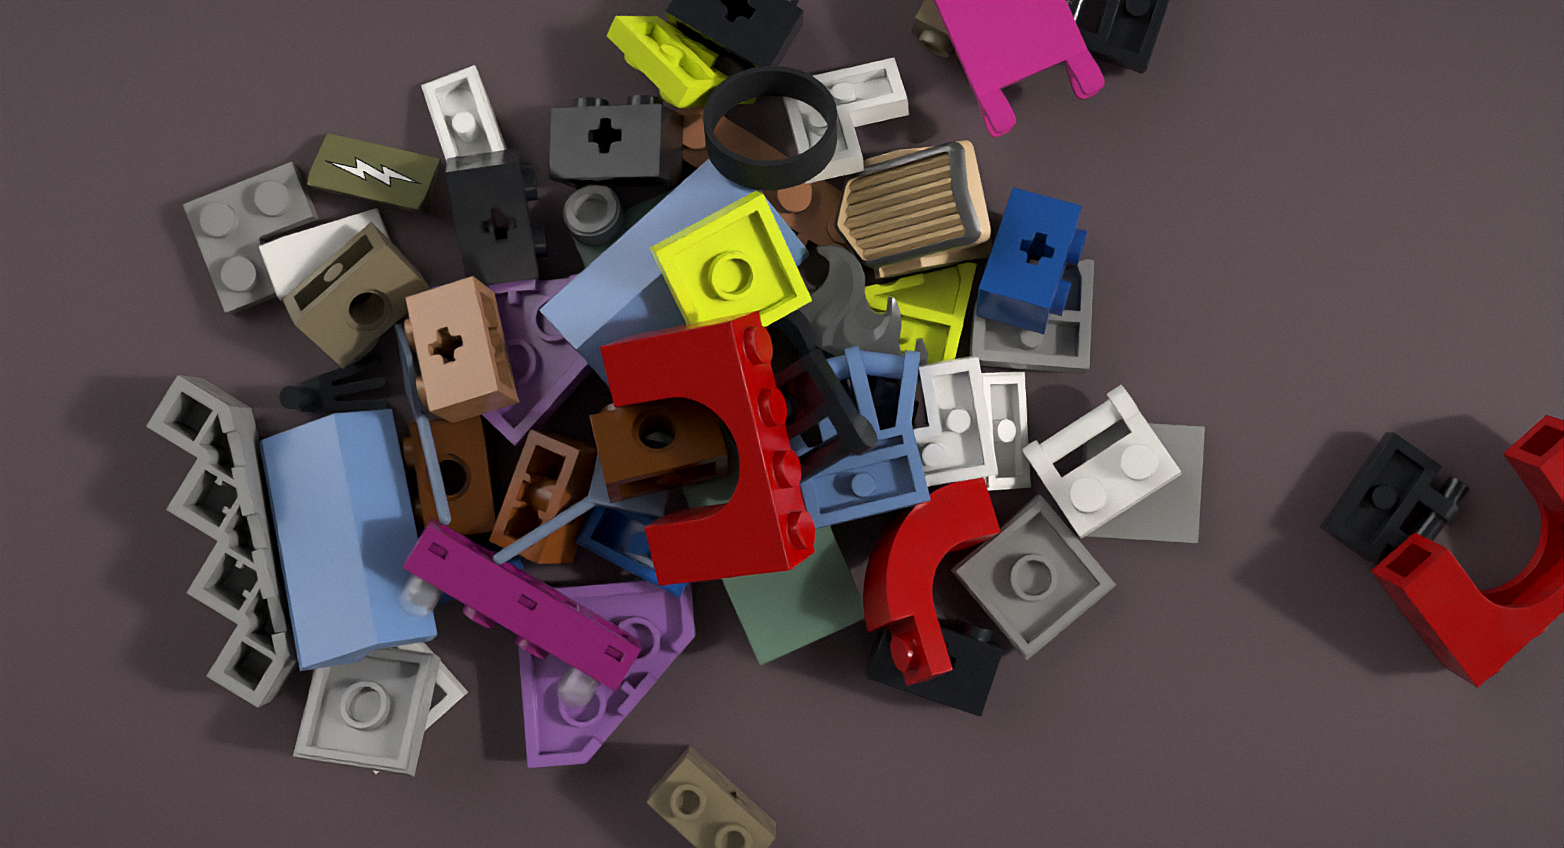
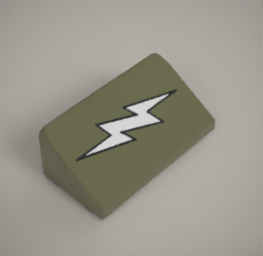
(375, 174)

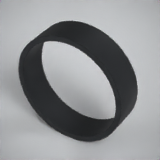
(770, 82)

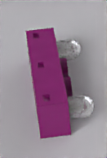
(523, 604)

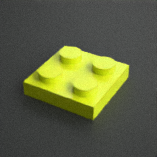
(732, 265)

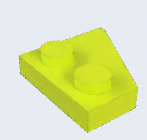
(669, 59)
(930, 308)

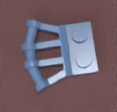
(887, 475)

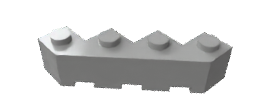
(231, 503)

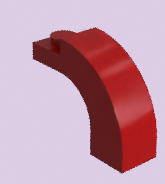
(903, 570)

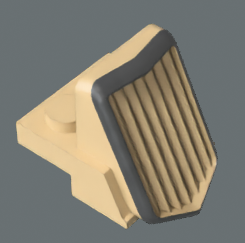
(916, 210)

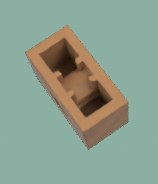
(482, 371)

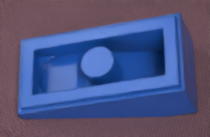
(623, 541)

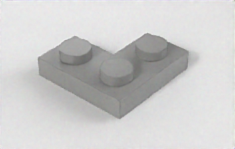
(238, 221)

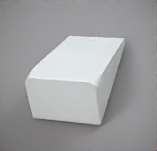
(463, 114)
(300, 254)

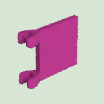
(1013, 41)

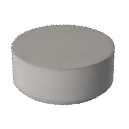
(593, 214)

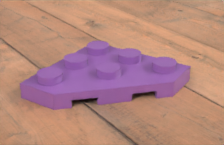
(541, 359)
(573, 735)

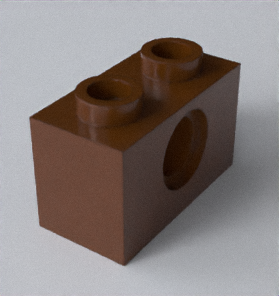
(472, 446)
(637, 470)

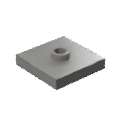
(1172, 510)
(1032, 577)
(369, 712)

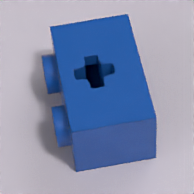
(1031, 230)

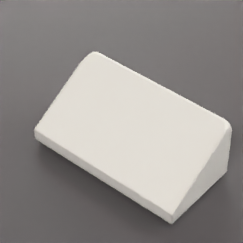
(1009, 429)

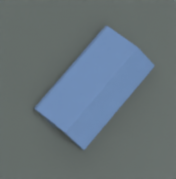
(624, 287)
(343, 536)

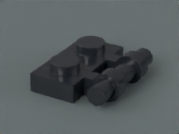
(1384, 495)

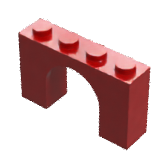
(730, 372)
(1483, 629)

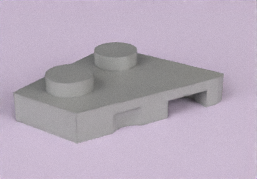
(1061, 348)

